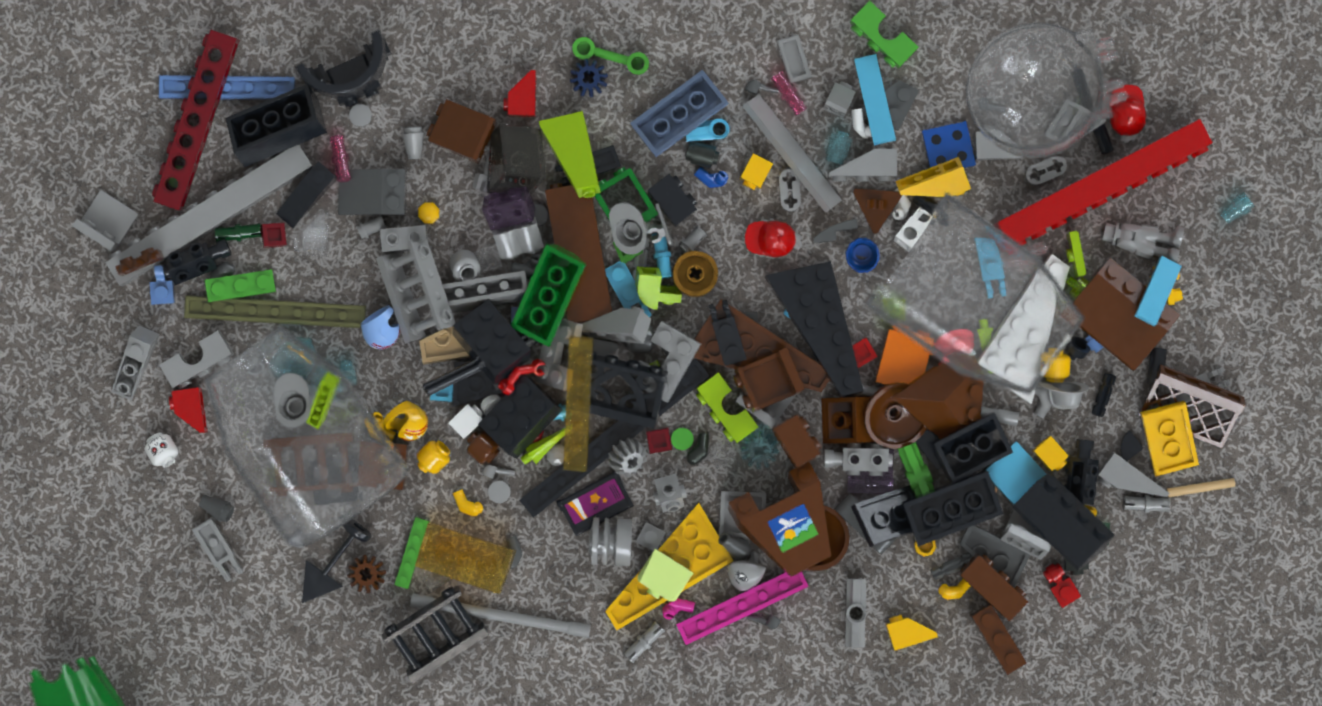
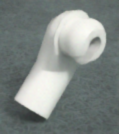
(859, 125)

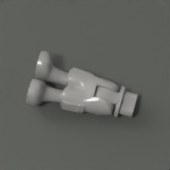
(1142, 239)

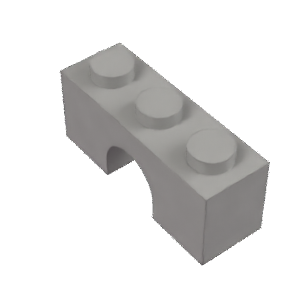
(214, 352)

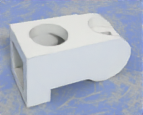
(913, 229)

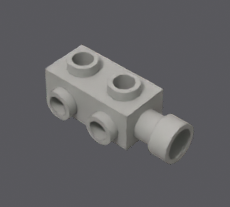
(865, 459)

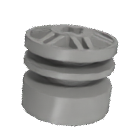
(611, 541)

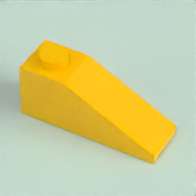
(936, 181)

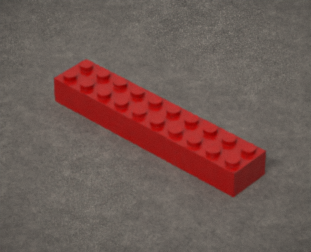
(1106, 182)

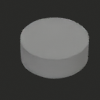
(360, 115)
(499, 491)

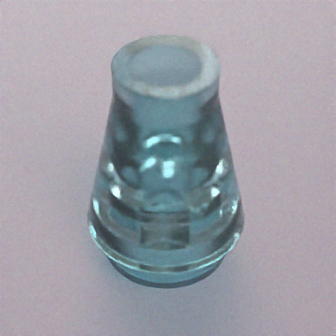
(1237, 208)

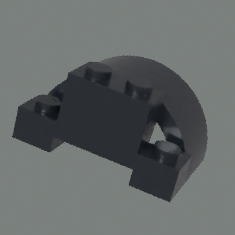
(352, 78)

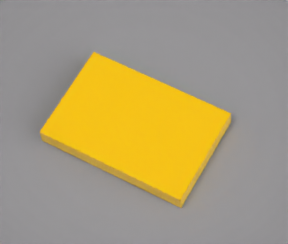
(1169, 438)

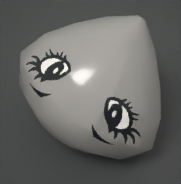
(746, 574)

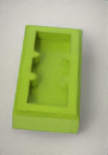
(1075, 254)

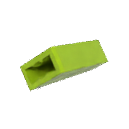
(572, 148)

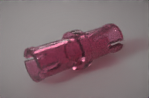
(788, 93)
(340, 158)

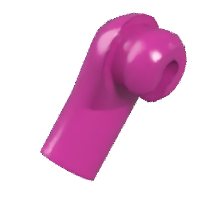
(672, 608)

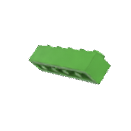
(411, 553)

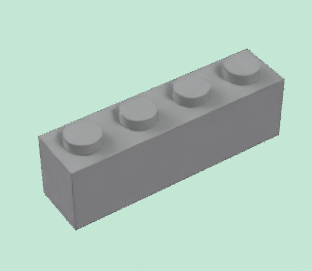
(497, 288)

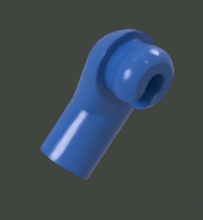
(712, 180)

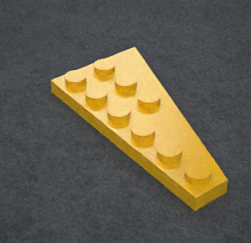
(691, 545)

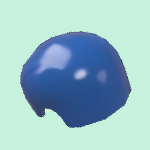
(865, 248)

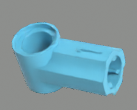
(706, 132)

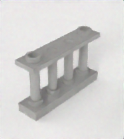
(401, 297)

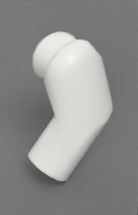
(902, 208)

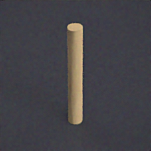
(1201, 487)

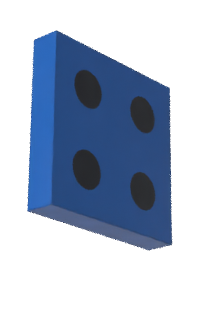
(949, 143)

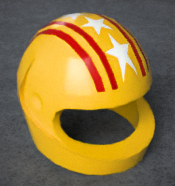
(410, 427)

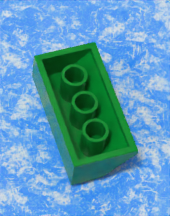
(548, 294)

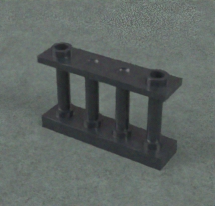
(436, 656)

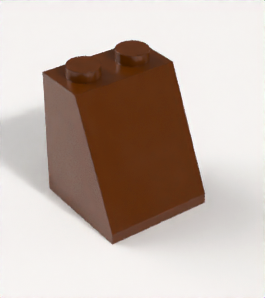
(461, 130)

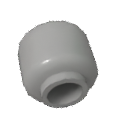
(464, 265)

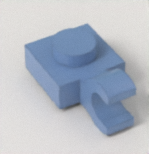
(161, 290)

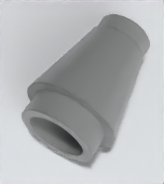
(413, 141)

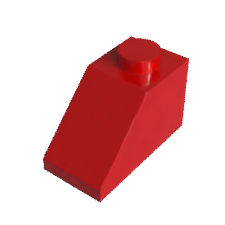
(522, 97)
(189, 407)

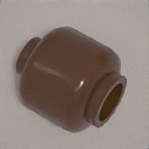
(482, 447)

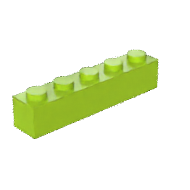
(323, 400)

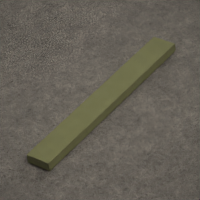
(275, 312)

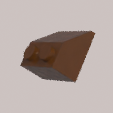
(844, 420)

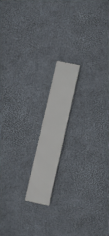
(792, 153)

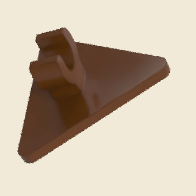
(877, 205)

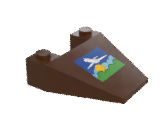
(791, 529)

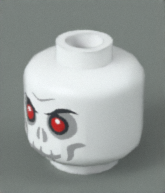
(161, 450)

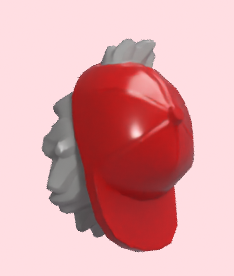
(1129, 115)
(771, 238)

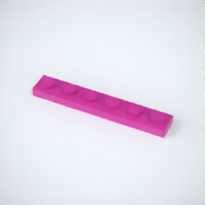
(740, 606)

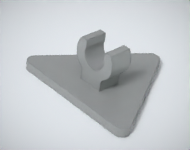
(662, 230)

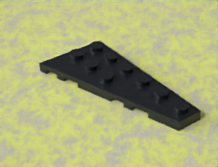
(818, 314)

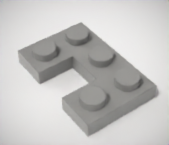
(681, 353)
(557, 374)

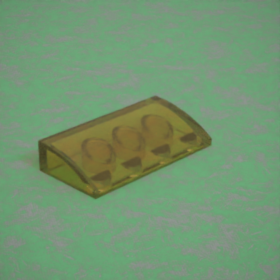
(465, 558)

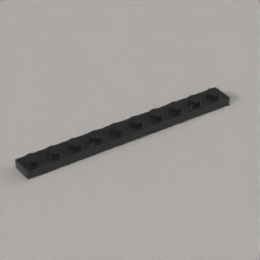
(598, 450)

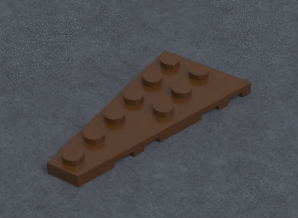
(757, 344)

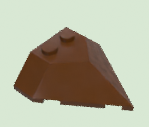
(942, 400)

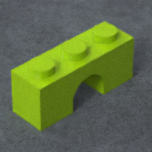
(737, 425)

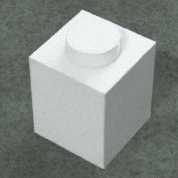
(466, 420)

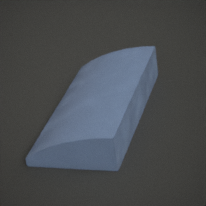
(679, 113)

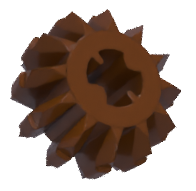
(373, 570)

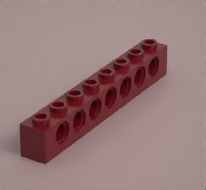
(177, 198)

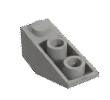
(873, 164)
(134, 362)

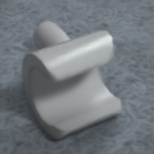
(489, 471)

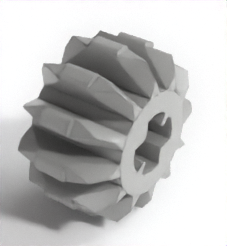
(627, 456)

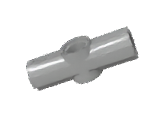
(855, 598)

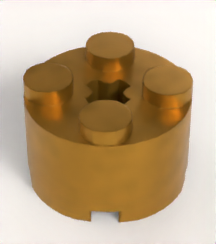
(698, 261)

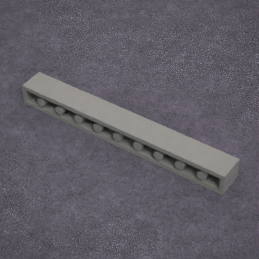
(216, 209)

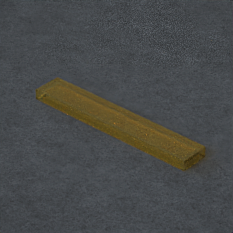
(578, 403)

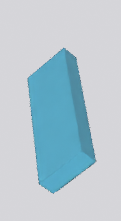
(1157, 291)

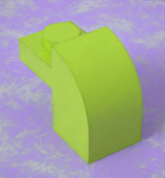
(650, 288)

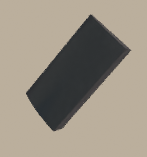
(952, 508)

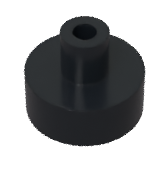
(1077, 348)

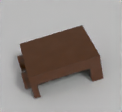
(768, 381)

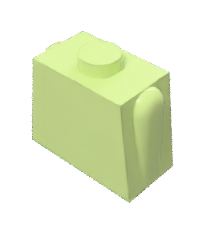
(664, 576)

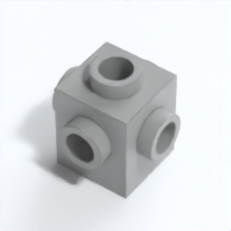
(669, 493)

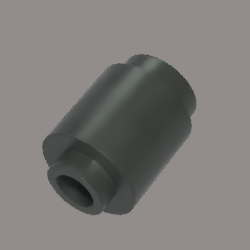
(702, 154)

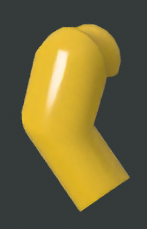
(954, 592)

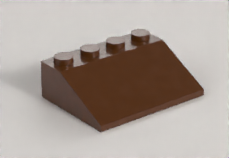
(1109, 312)

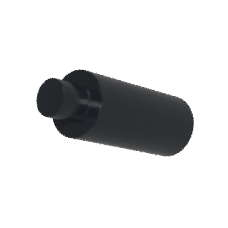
(1157, 357)

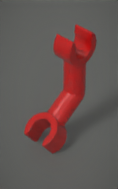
(507, 385)

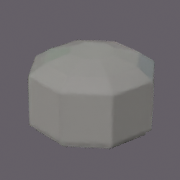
(556, 455)

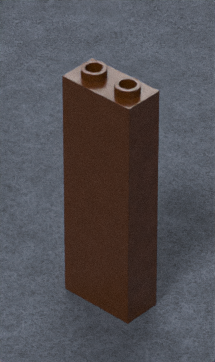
(577, 231)

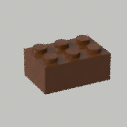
(796, 440)

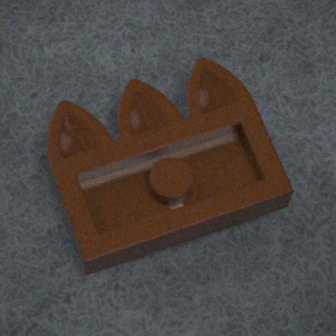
(130, 265)

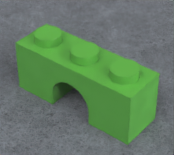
(896, 50)

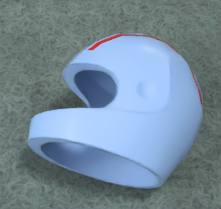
(377, 330)

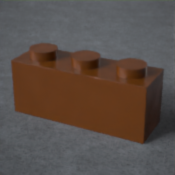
(993, 586)
(998, 639)

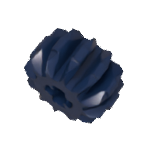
(596, 78)

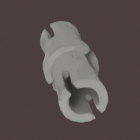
(1147, 504)
(643, 642)

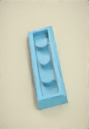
(875, 99)

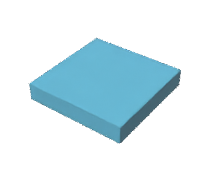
(1015, 473)

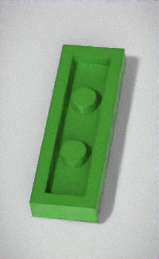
(239, 285)

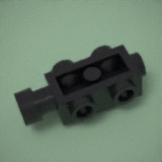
(194, 261)
(1082, 473)

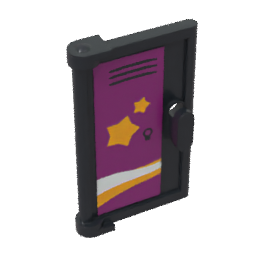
(602, 498)

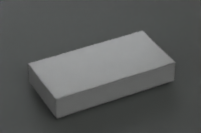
(794, 58)

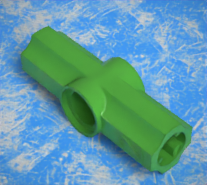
(916, 470)

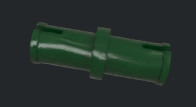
(238, 232)

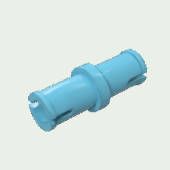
(662, 258)

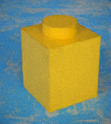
(755, 172)
(1051, 454)

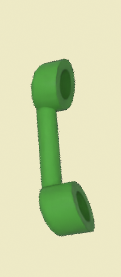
(584, 49)

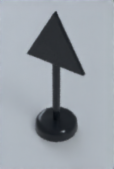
(317, 581)

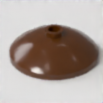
(892, 429)
(838, 540)

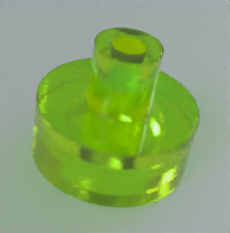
(1077, 286)

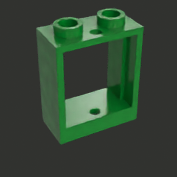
(620, 175)

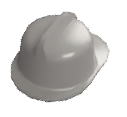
(628, 228)
(1064, 394)
(292, 400)

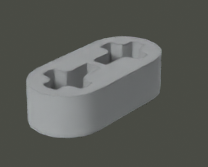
(1043, 165)
(783, 189)

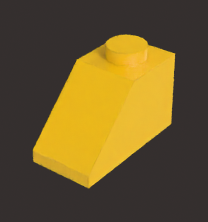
(907, 632)

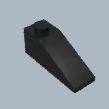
(306, 194)

